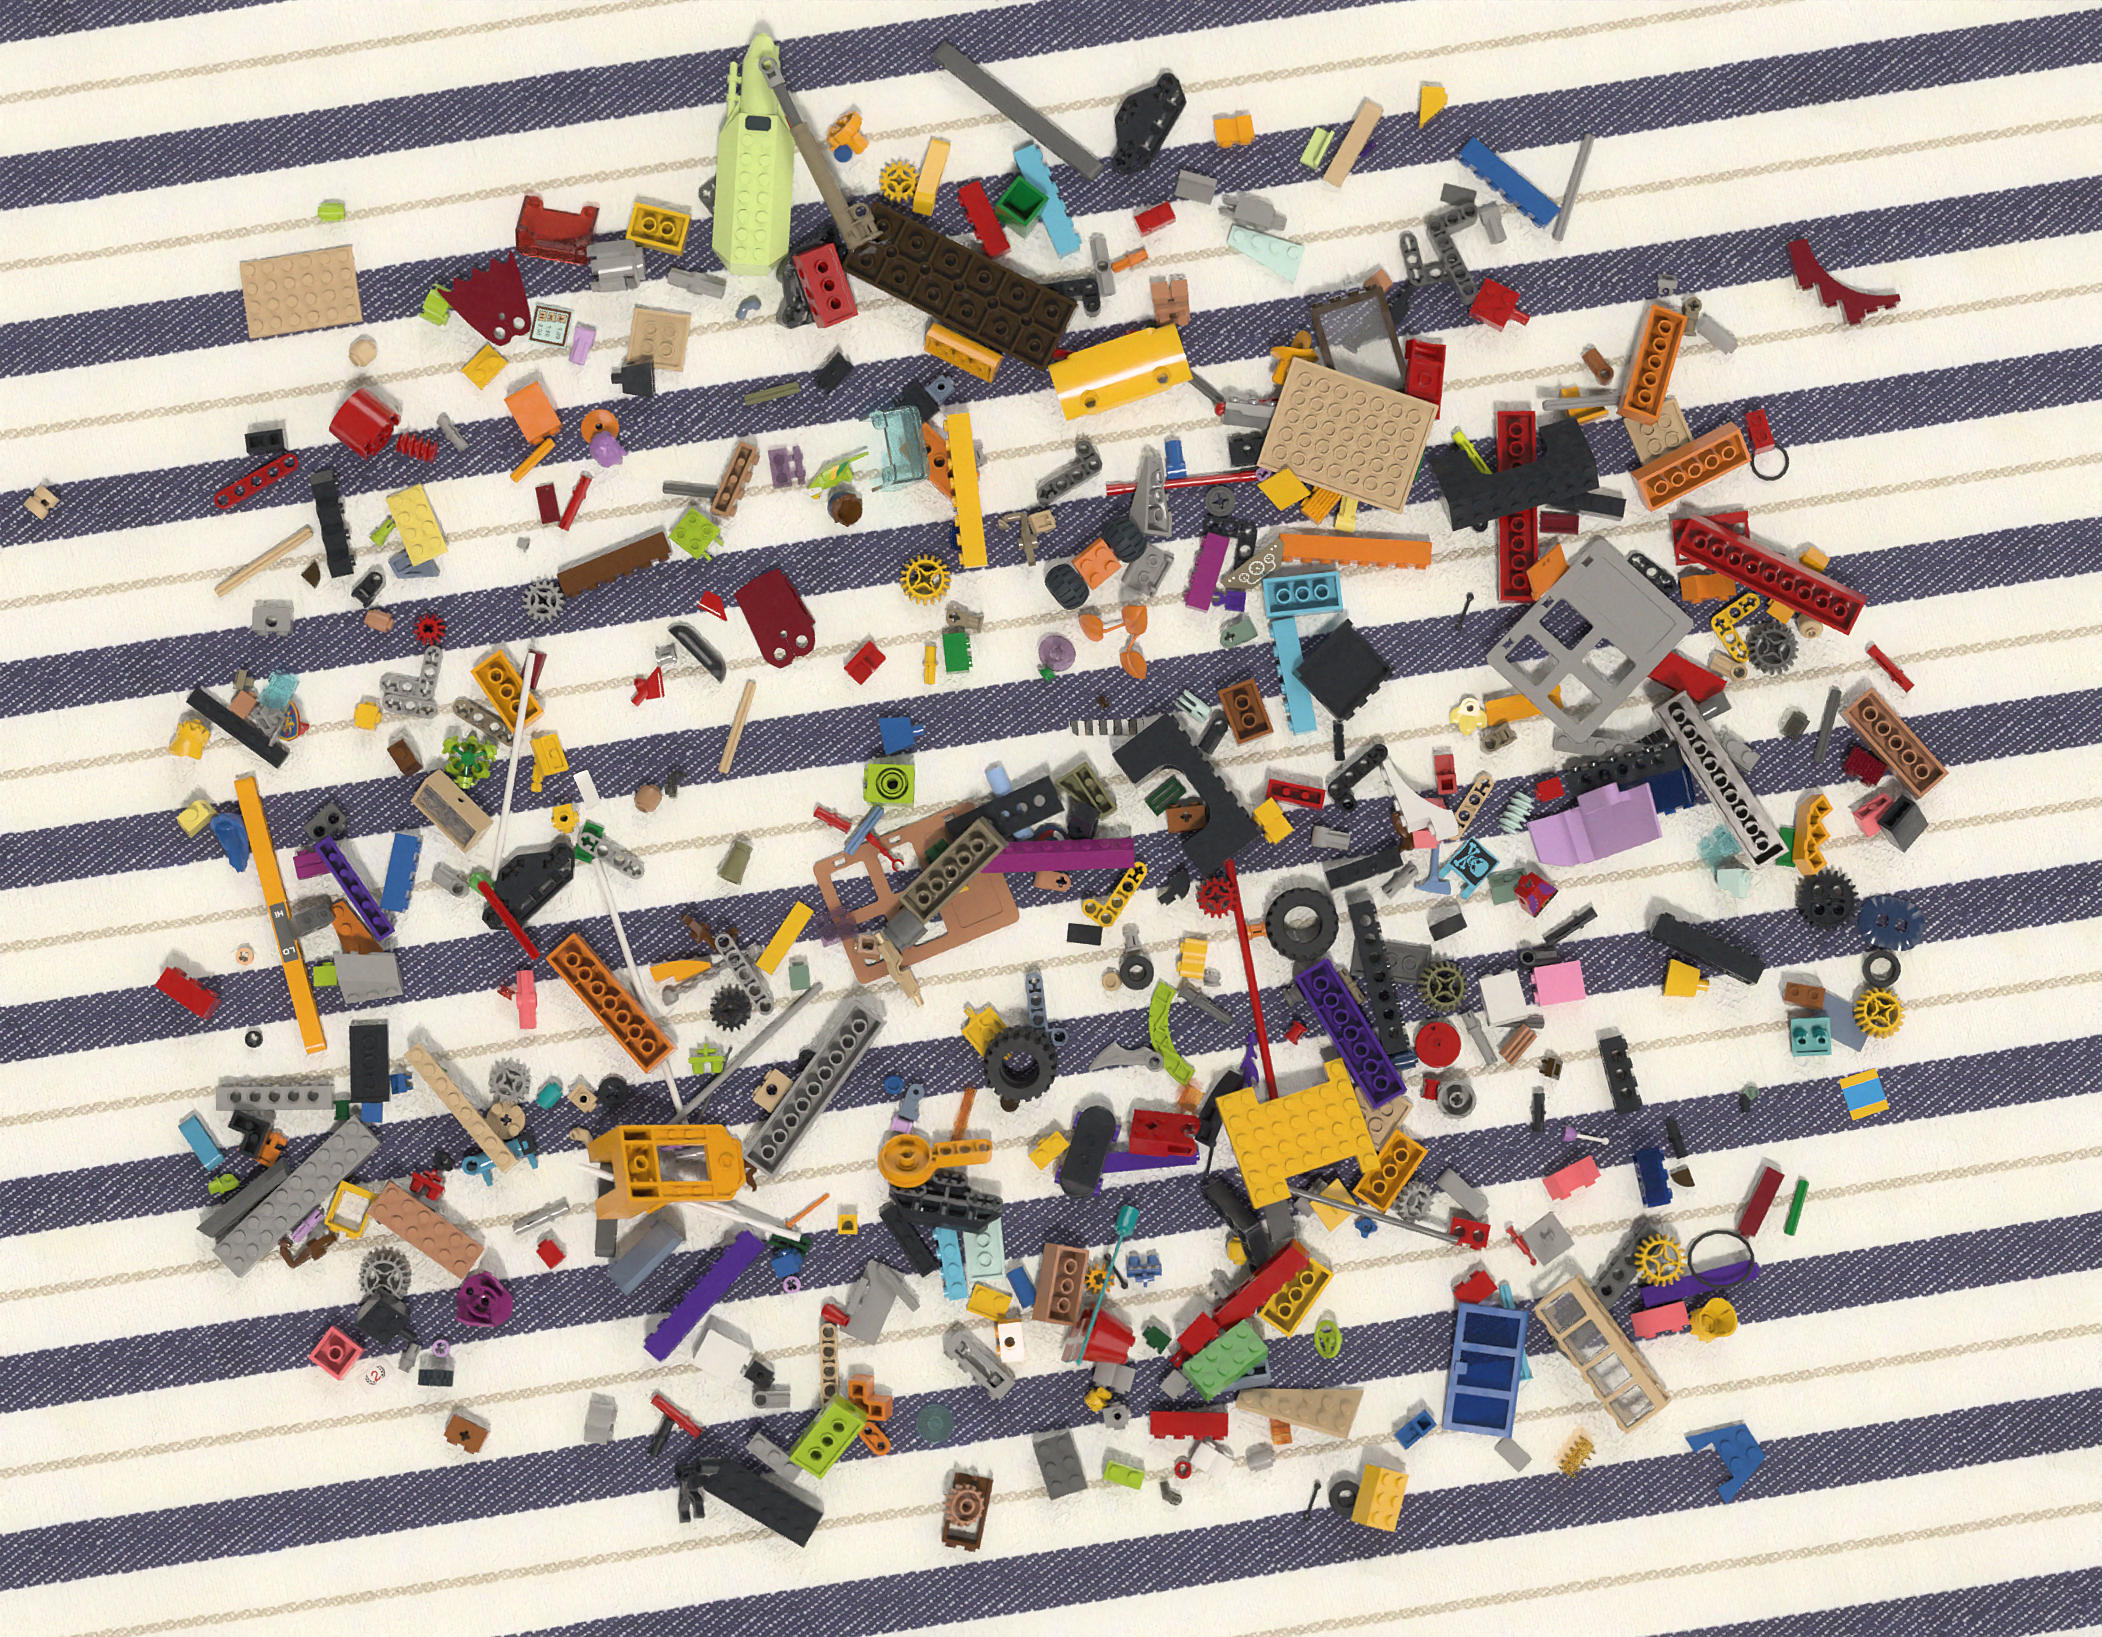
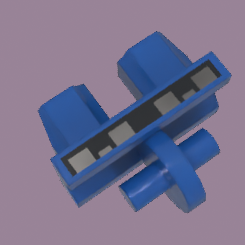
(1146, 1272)

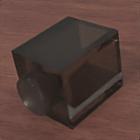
(1795, 726)

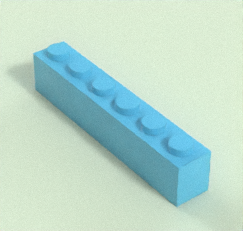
(1053, 217)
(1289, 655)

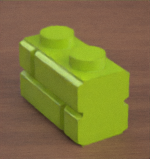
(1124, 1474)

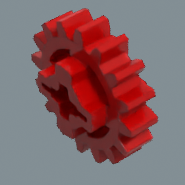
(1218, 906)

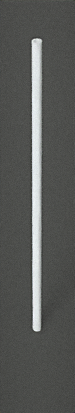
(635, 977)

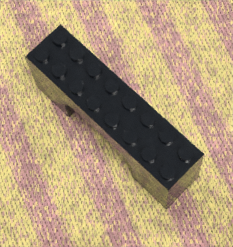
(1478, 497)
(1167, 747)

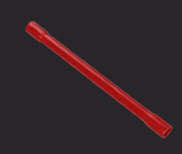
(1242, 476)

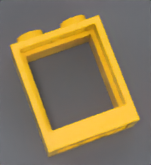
(335, 1227)

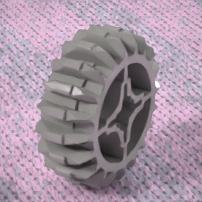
(378, 1272)

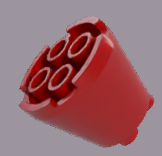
(1108, 1338)

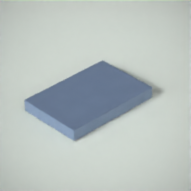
(1842, 1022)

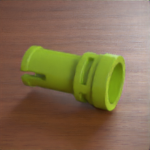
(381, 534)

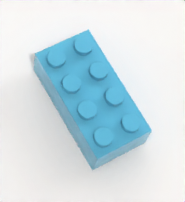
(1302, 595)

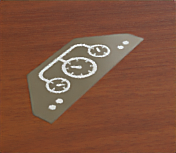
(1256, 568)

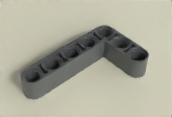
(1451, 251)

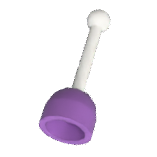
(1570, 1134)

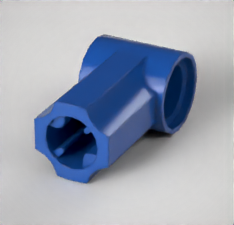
(1175, 465)

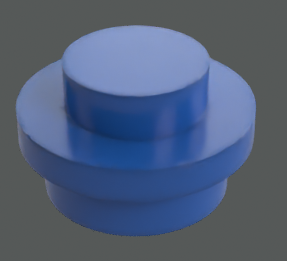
(843, 153)
(893, 1084)

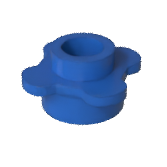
(1366, 1231)

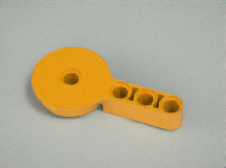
(910, 1160)

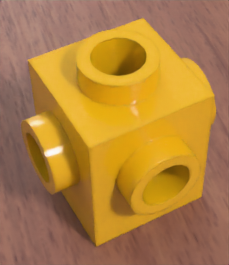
(560, 813)

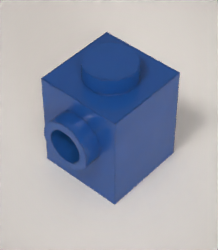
(787, 1262)

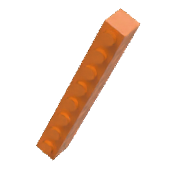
(1356, 550)

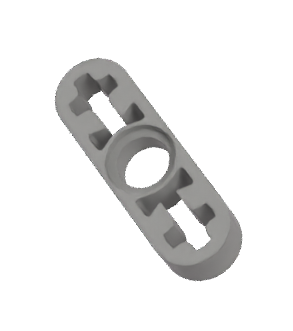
(395, 709)

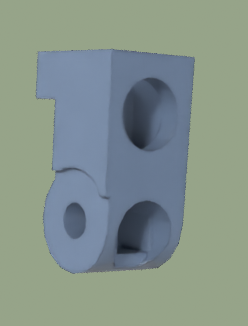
(913, 1096)

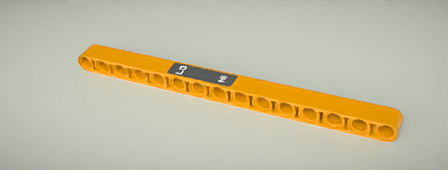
(280, 914)

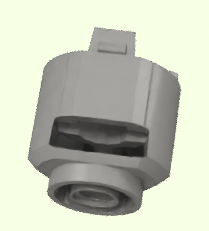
(617, 264)

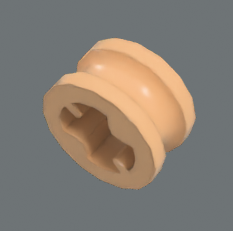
(239, 955)

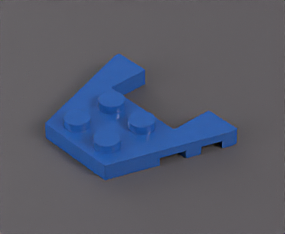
(1736, 1449)

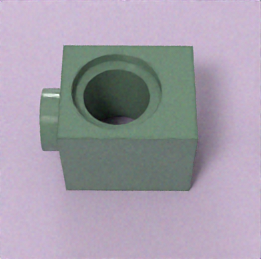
(799, 976)

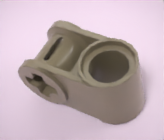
(1500, 737)

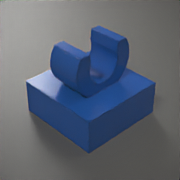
(398, 1083)

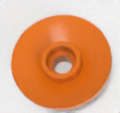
(596, 417)

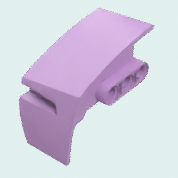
(1598, 828)

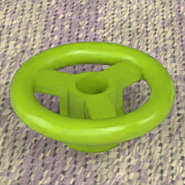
(1330, 1339)

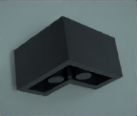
(256, 1133)

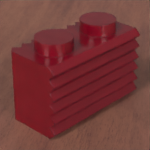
(1864, 767)

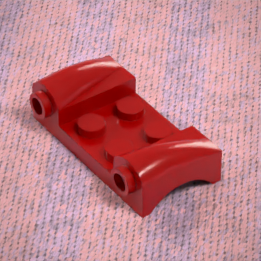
(1425, 371)

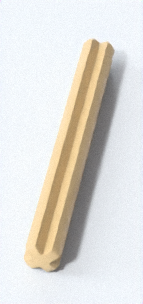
(737, 727)

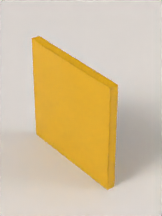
(1284, 488)
(1332, 1216)

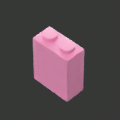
(1558, 983)

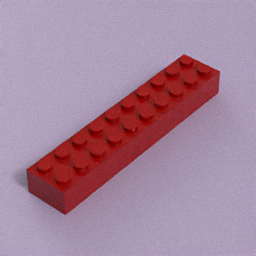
(1518, 531)
(1771, 574)

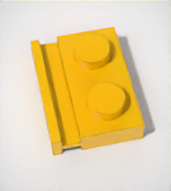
(484, 367)
(549, 755)
(989, 1303)

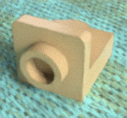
(1042, 522)

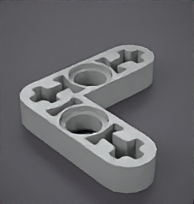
(417, 686)

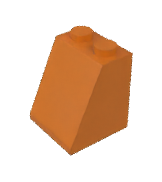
(533, 413)

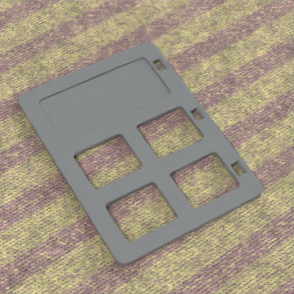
(1621, 609)

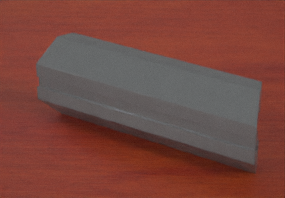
(246, 1200)

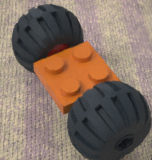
(1096, 563)

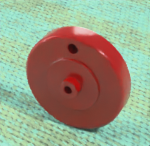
(1437, 1044)

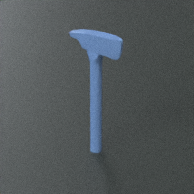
(1433, 884)

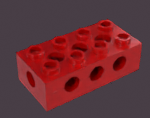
(813, 285)

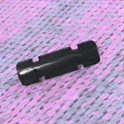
(1339, 744)

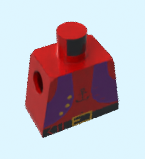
(1534, 893)

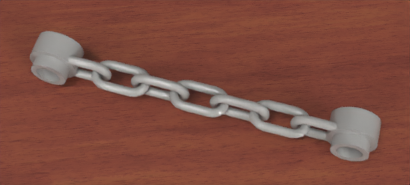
(671, 997)

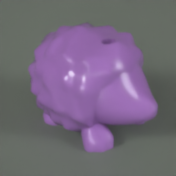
(606, 450)

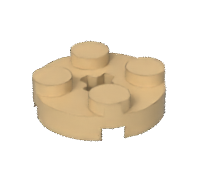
(514, 1112)

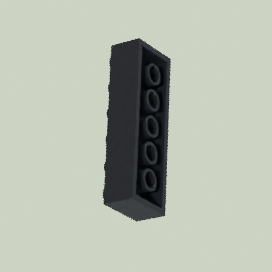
(1707, 950)
(764, 1501)

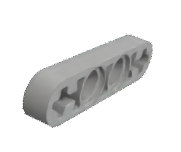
(609, 858)

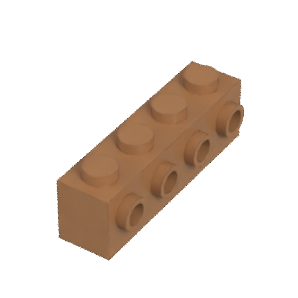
(734, 481)

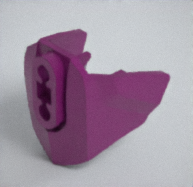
(472, 1309)

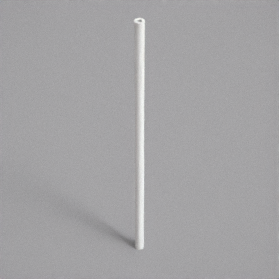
(512, 765)
(707, 1208)

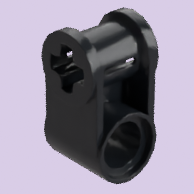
(368, 589)

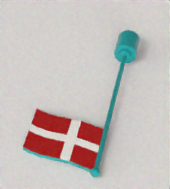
(1080, 1334)

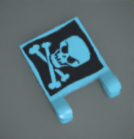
(1471, 864)

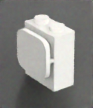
(1502, 998)
(722, 1357)

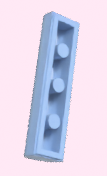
(1001, 786)

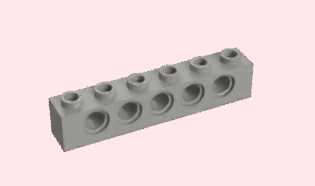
(225, 1093)

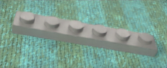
(1598, 746)

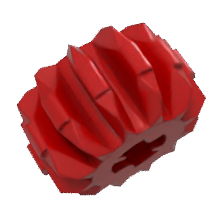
(429, 636)

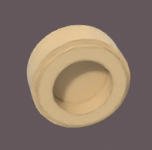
(1111, 981)

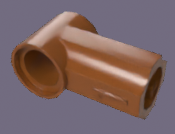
(1597, 365)

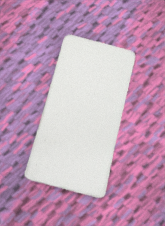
(587, 789)

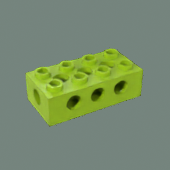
(828, 1436)

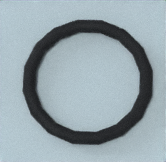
(1775, 477)

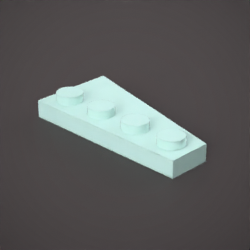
(1268, 251)

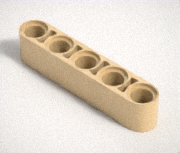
(1353, 144)
(825, 1361)

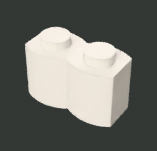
(1211, 1461)

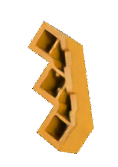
(1812, 559)
(1810, 834)

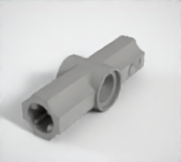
(1101, 256)
(696, 283)

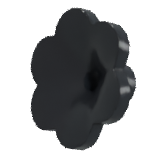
(443, 1161)

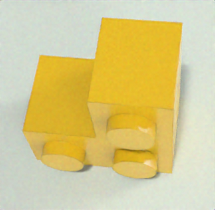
(1271, 820)

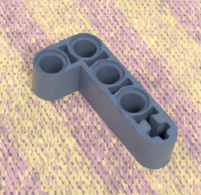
(1041, 1010)

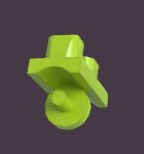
(698, 1062)

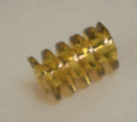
(1577, 1457)

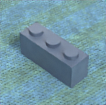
(1257, 1376)

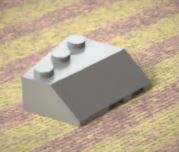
(368, 975)

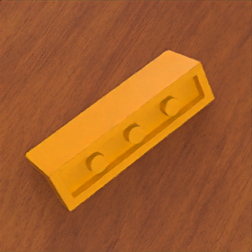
(1516, 708)

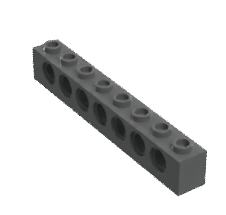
(1628, 1272)

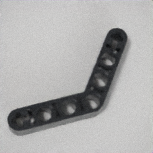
(1240, 1222)

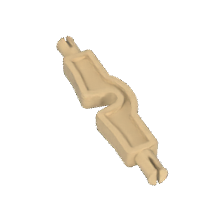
(893, 961)

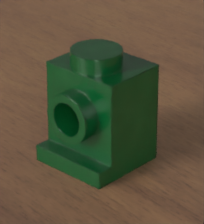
(1156, 1338)

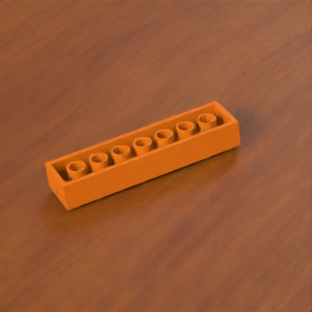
(612, 1003)

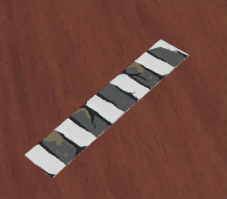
(1106, 727)

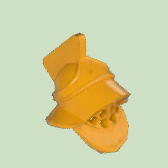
(1299, 348)

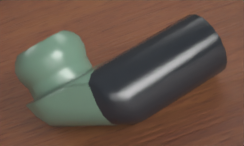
(1746, 1097)

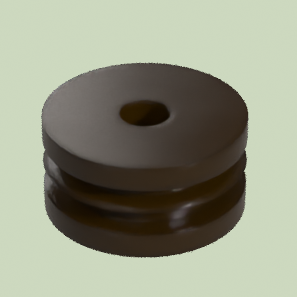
(1102, 702)

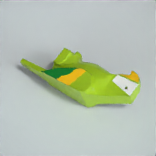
(832, 475)

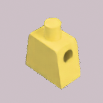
(196, 817)

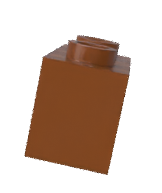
(1178, 825)
(1805, 996)
(478, 1434)

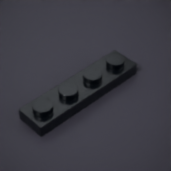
(908, 1241)

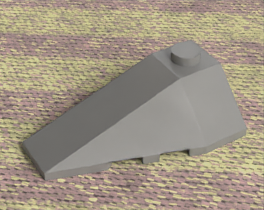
(1149, 505)

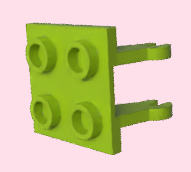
(695, 534)

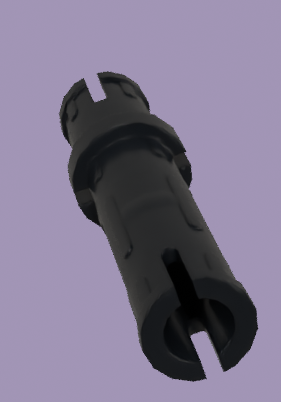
(1571, 926)

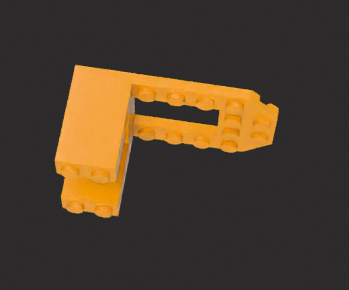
(637, 1169)

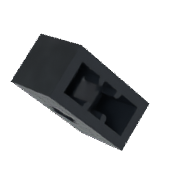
(266, 442)
(1083, 822)

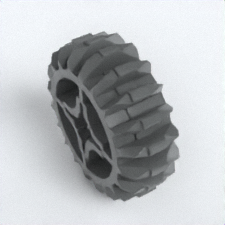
(1776, 656)

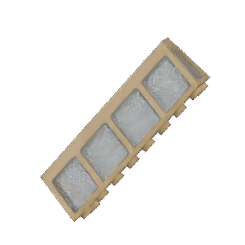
(1602, 1354)

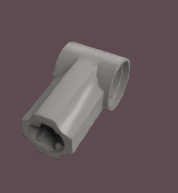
(1491, 219)
(1324, 838)
(449, 882)
(1303, 1204)
(775, 1399)

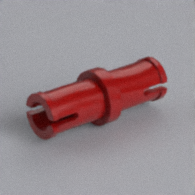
(832, 819)

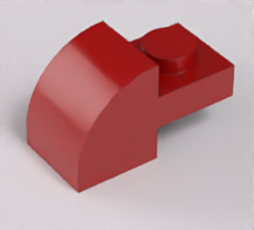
(1445, 774)

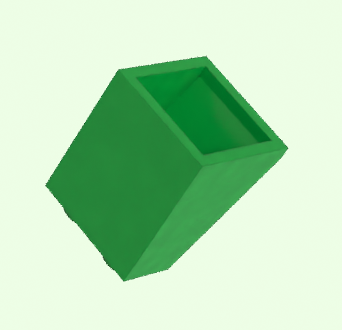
(1021, 207)

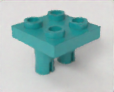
(1811, 1036)

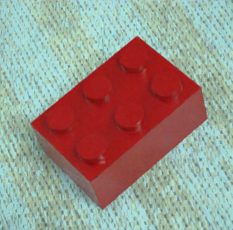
(188, 992)

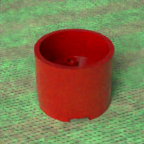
(364, 423)

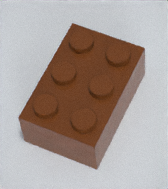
(1245, 712)

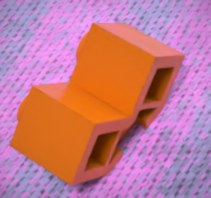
(1707, 587)
(862, 1394)

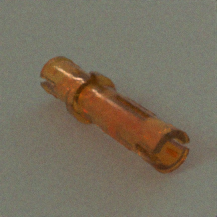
(963, 1115)

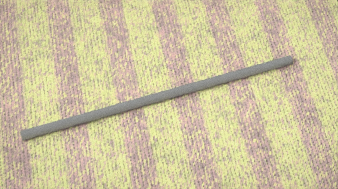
(745, 1055)

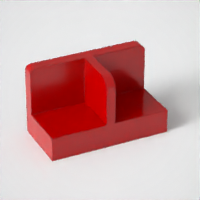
(864, 663)

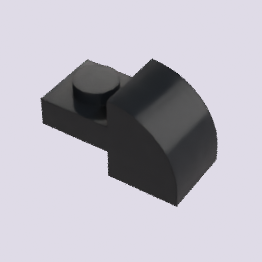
(1180, 887)

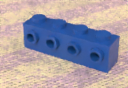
(400, 873)

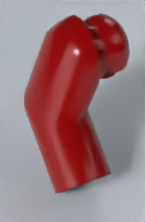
(642, 691)

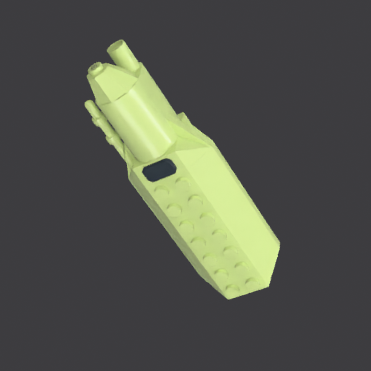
(753, 171)

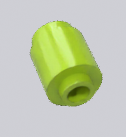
(331, 212)

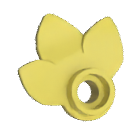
(1468, 719)

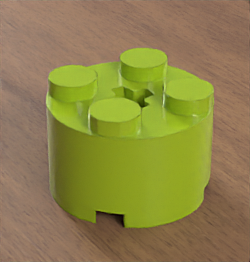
(436, 307)

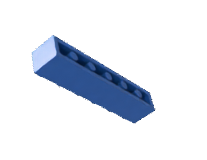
(1508, 183)

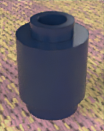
(1404, 1060)

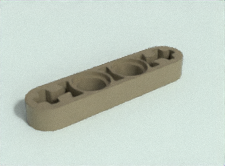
(487, 721)

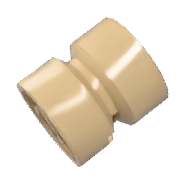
(35, 506)

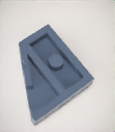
(404, 569)

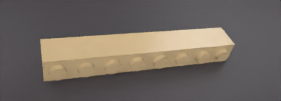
(462, 1108)

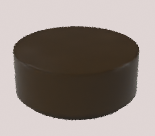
(1008, 1106)

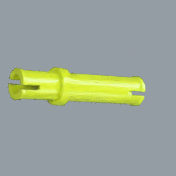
(1476, 460)

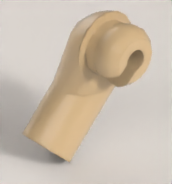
(581, 1135)

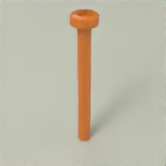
(806, 1211)

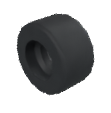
(1136, 984)
(1334, 1497)

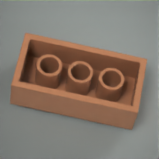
(1060, 1284)

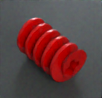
(417, 447)

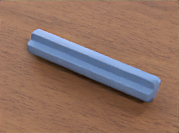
(864, 830)

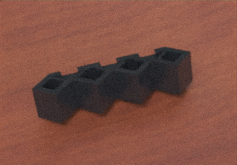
(333, 527)

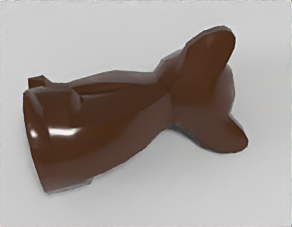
(1407, 838)

